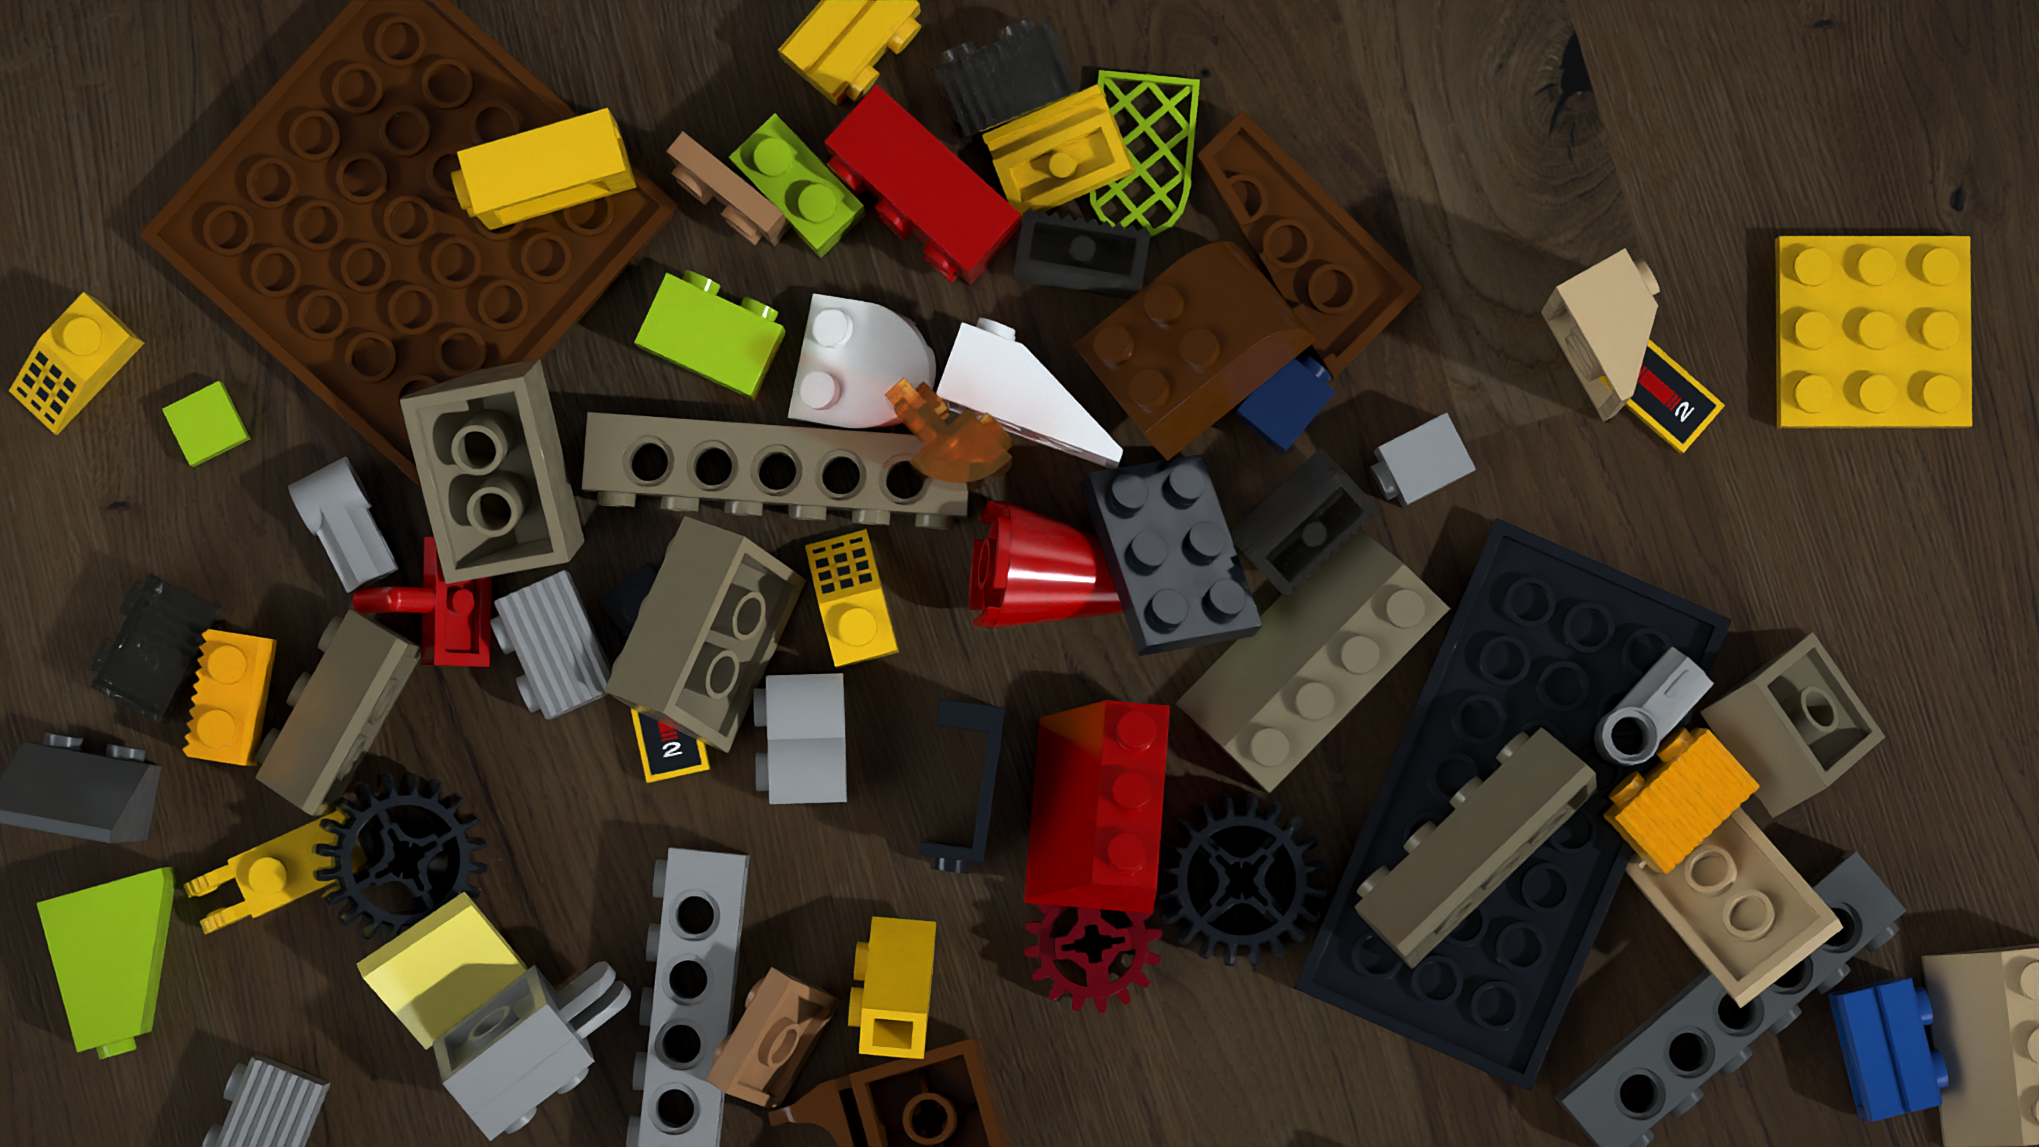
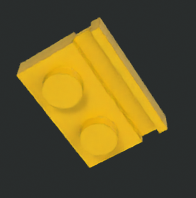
(1059, 152)

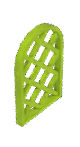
(1149, 81)

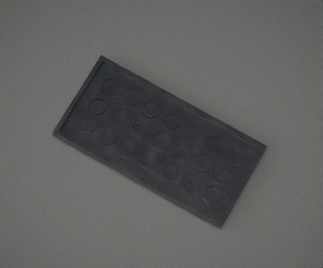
(1528, 648)

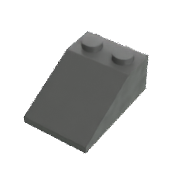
(78, 791)

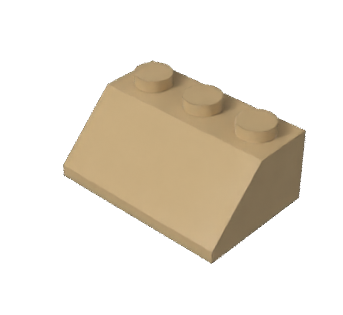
(1605, 326)
(1989, 1042)

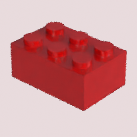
(921, 187)

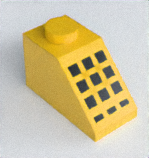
(73, 362)
(851, 599)

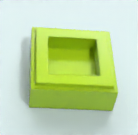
(206, 424)

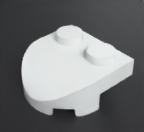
(852, 360)

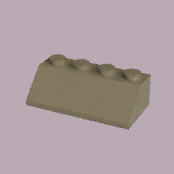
(1312, 659)
(1476, 845)

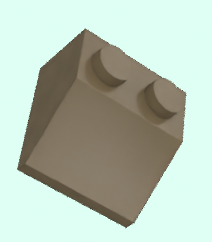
(1793, 725)

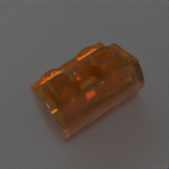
(955, 456)

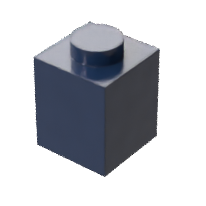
(1287, 402)

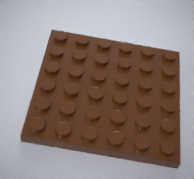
(342, 229)

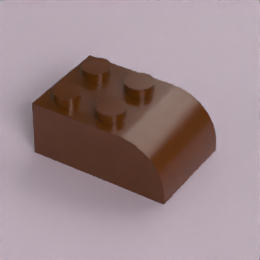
(1194, 344)

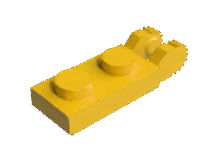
(272, 873)

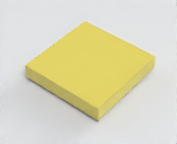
(442, 969)

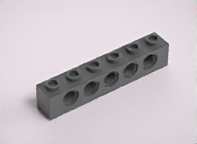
(1595, 1094)

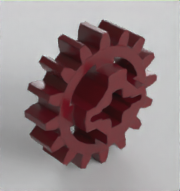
(1096, 971)

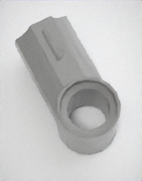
(338, 512)
(1654, 705)

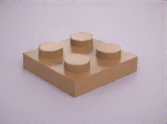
(708, 177)
(772, 1039)

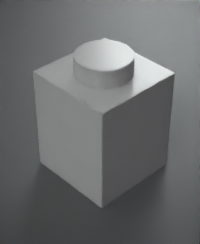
(1421, 461)

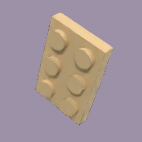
(1739, 907)

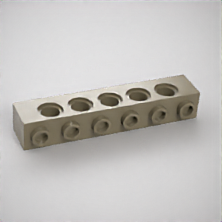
(616, 440)

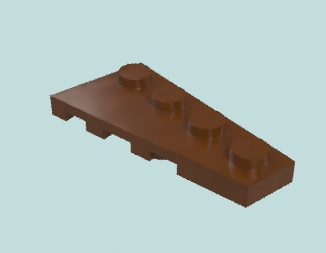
(1307, 243)

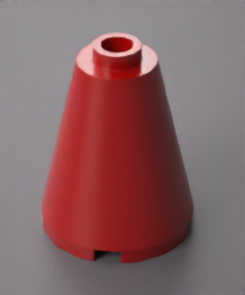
(1037, 571)

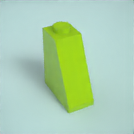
(110, 957)

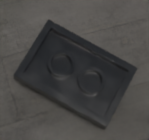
(1170, 555)

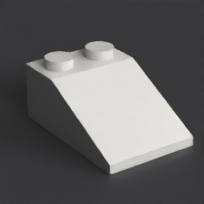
(1008, 382)

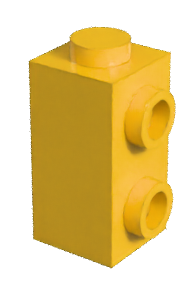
(896, 987)

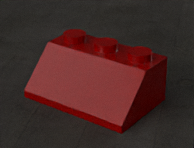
(1098, 807)

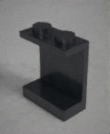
(978, 719)

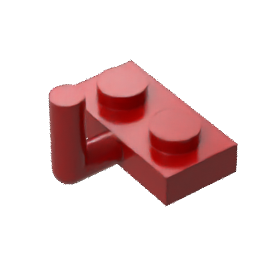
(453, 614)

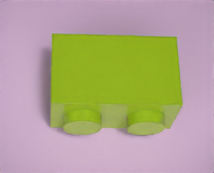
(798, 184)
(712, 334)

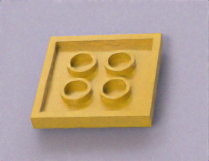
(1873, 332)

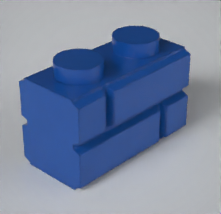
(1888, 1047)

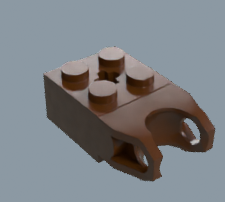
(886, 1101)

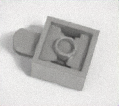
(526, 1045)

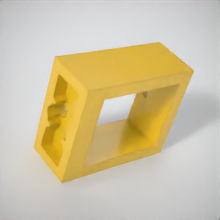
(543, 170)

